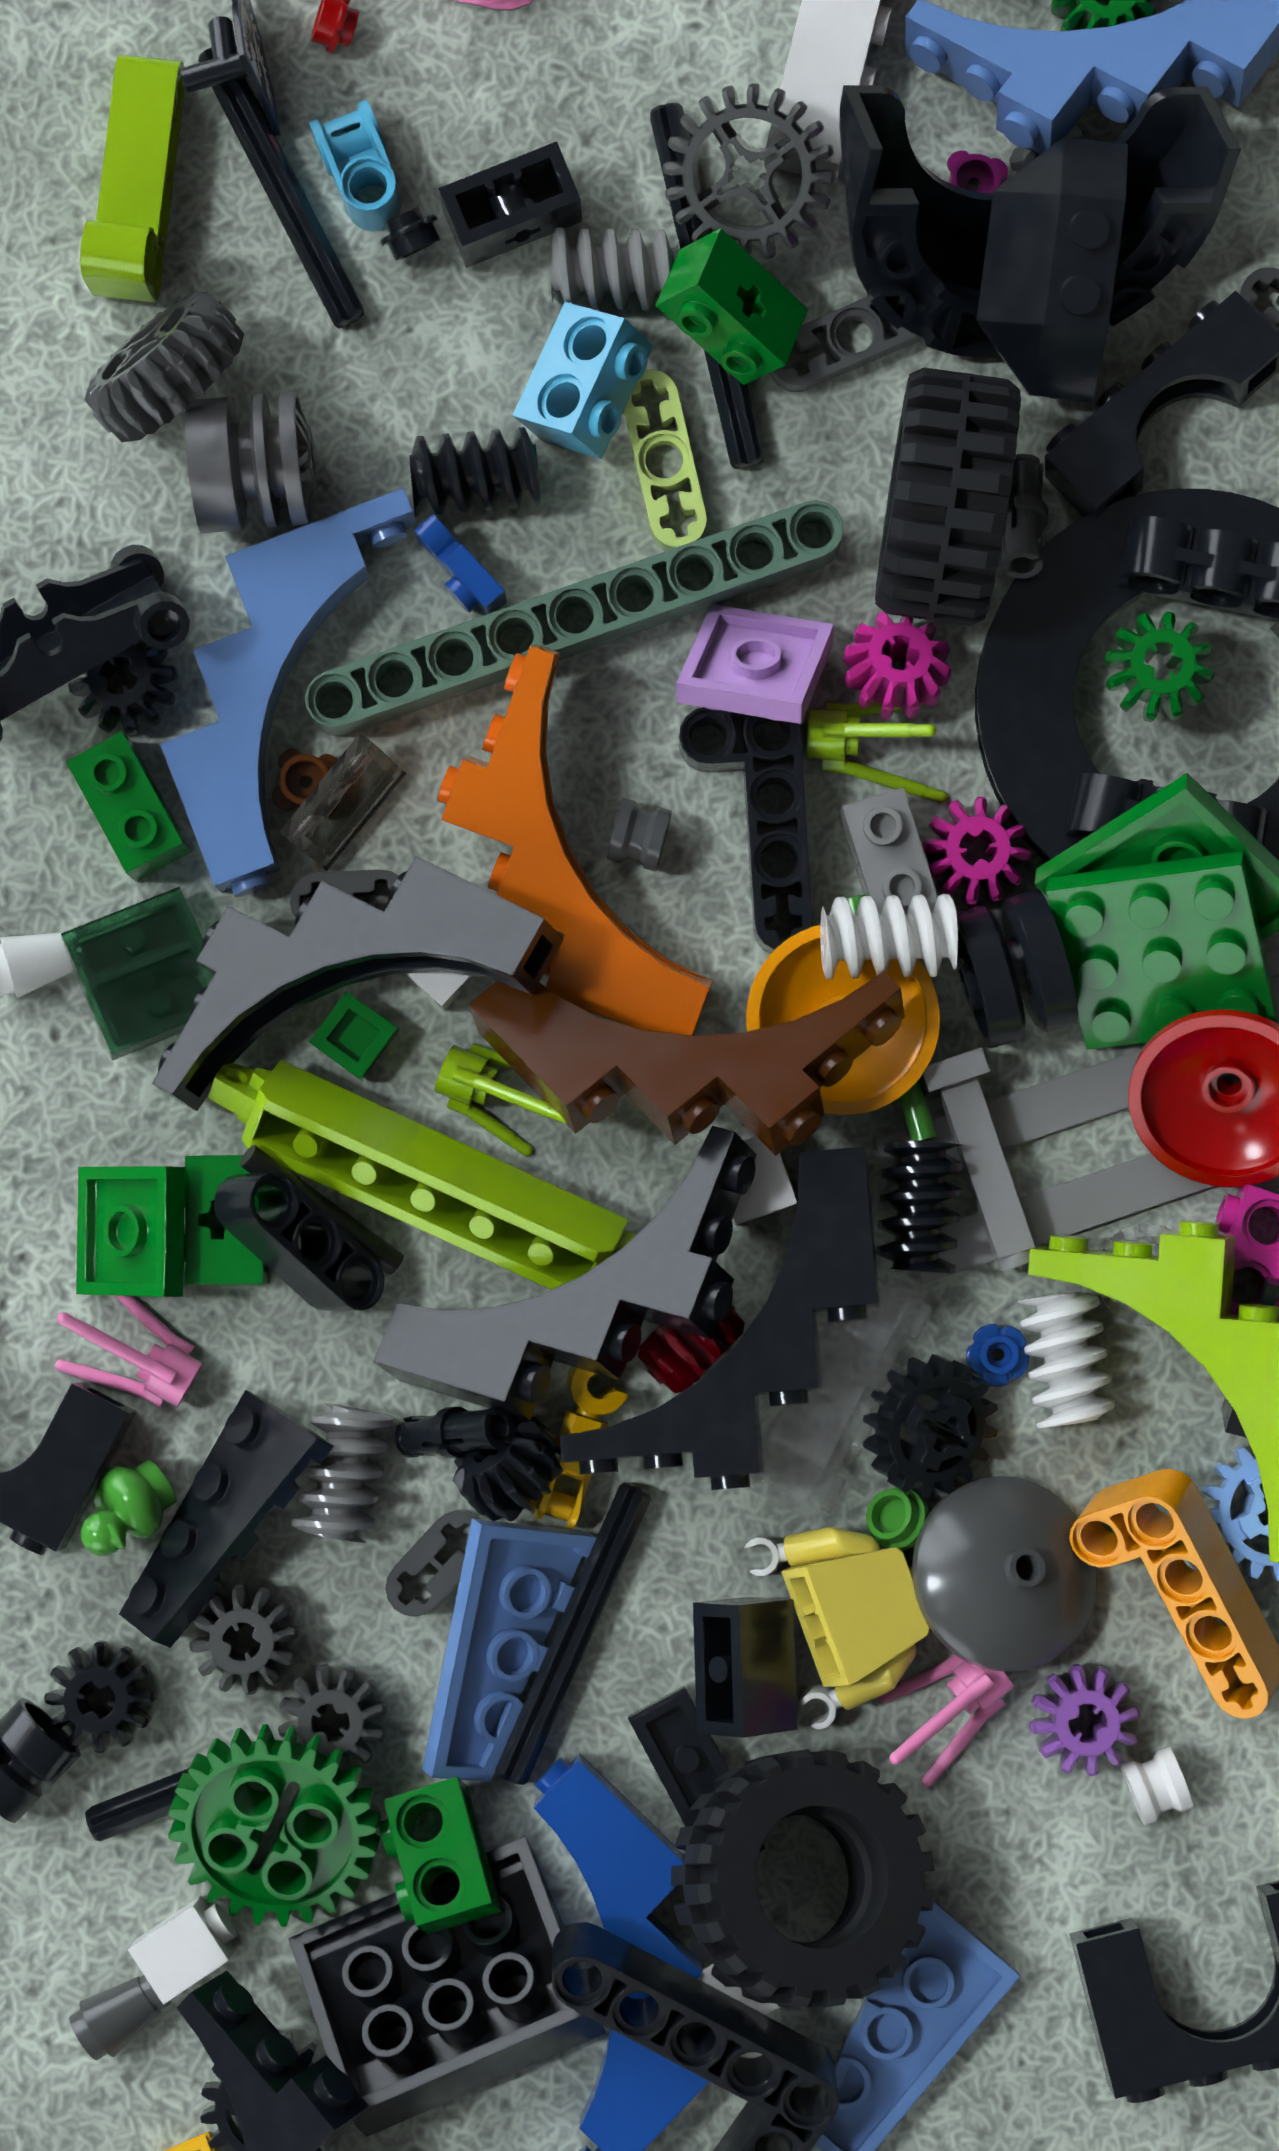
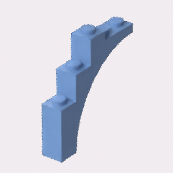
(1052, 77)

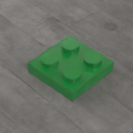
(130, 1231)

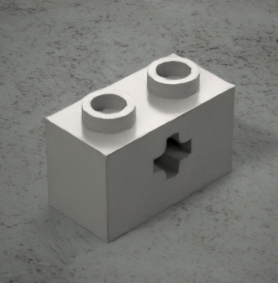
(887, 849)

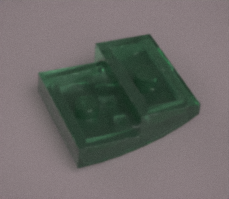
(139, 971)

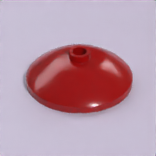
(1193, 1117)

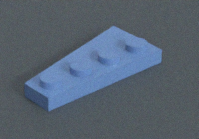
(501, 1617)

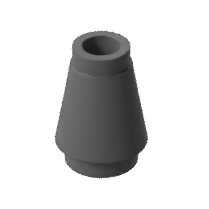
(115, 2017)

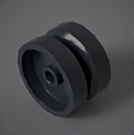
(1022, 965)

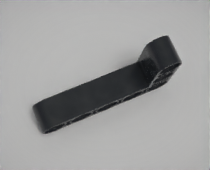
(708, 2051)

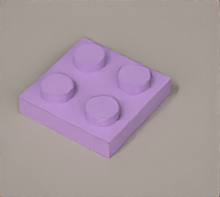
(755, 663)

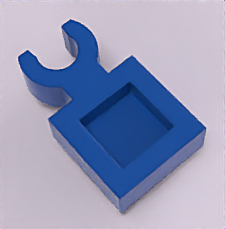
(469, 580)

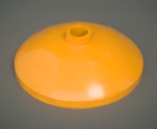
(794, 985)

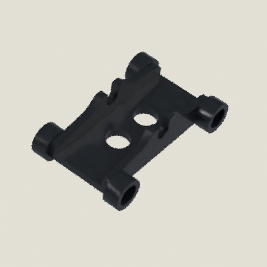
(85, 626)

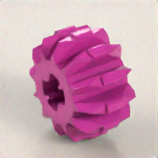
(906, 688)
(982, 872)

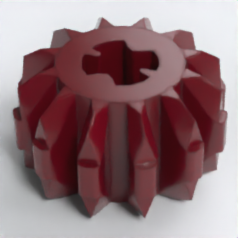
(681, 1357)

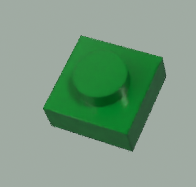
(354, 1035)

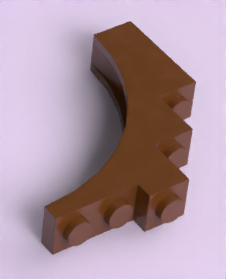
(679, 1080)

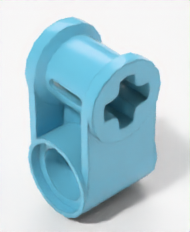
(355, 159)

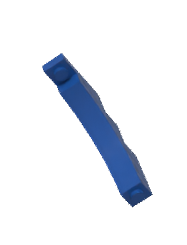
(629, 1876)

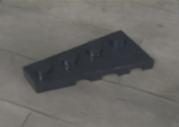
(230, 1496)

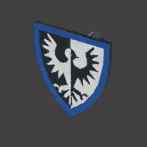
(233, 65)

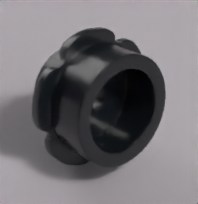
(410, 233)

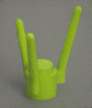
(837, 732)
(469, 1078)

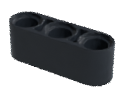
(274, 1235)

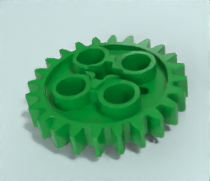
(219, 1801)

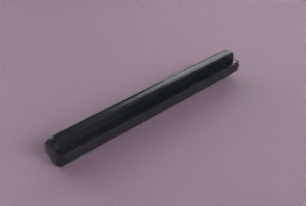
(288, 200)
(573, 1633)

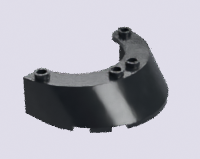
(925, 239)

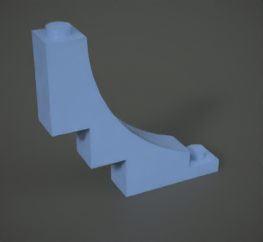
(287, 594)

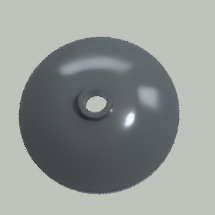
(971, 1583)

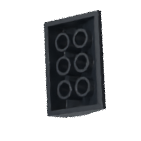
(442, 2010)

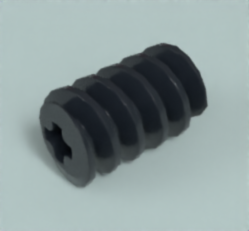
(474, 471)
(919, 1206)

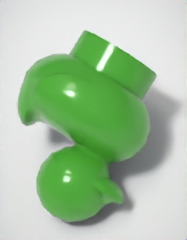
(129, 1503)

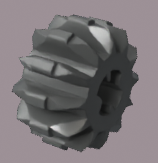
(224, 1646)
(344, 1701)

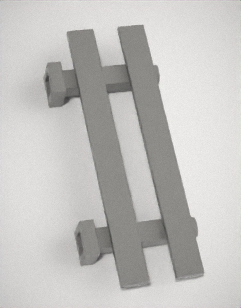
(1011, 1225)

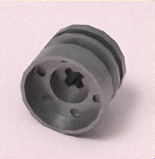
(249, 462)

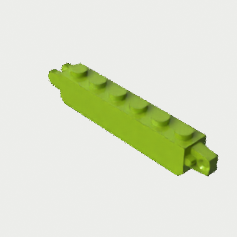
(419, 1174)

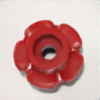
(334, 24)

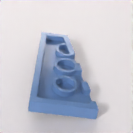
(913, 2029)

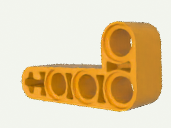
(1234, 1659)

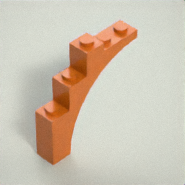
(511, 801)

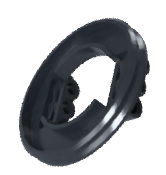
(1162, 543)

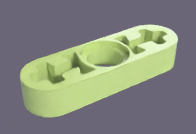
(690, 502)

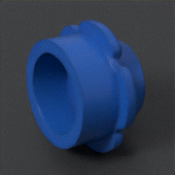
(985, 1342)

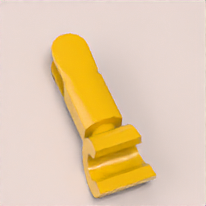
(585, 1418)

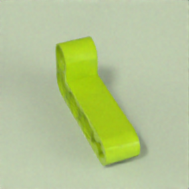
(127, 242)

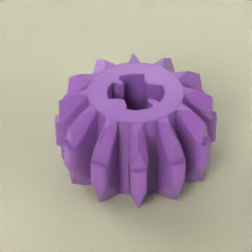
(1102, 1732)

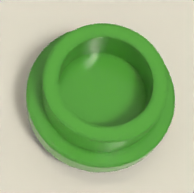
(896, 1518)

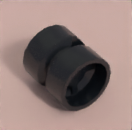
(28, 1756)

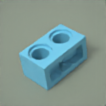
(583, 380)

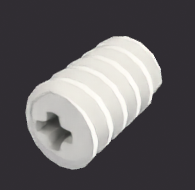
(889, 935)
(1067, 1358)

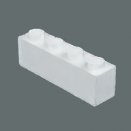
(824, 55)

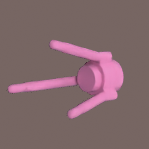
(165, 1371)
(973, 1691)

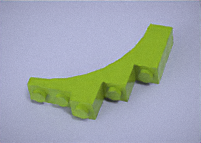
(1191, 1297)

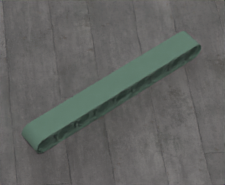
(595, 594)

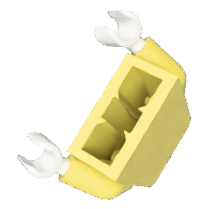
(853, 1610)

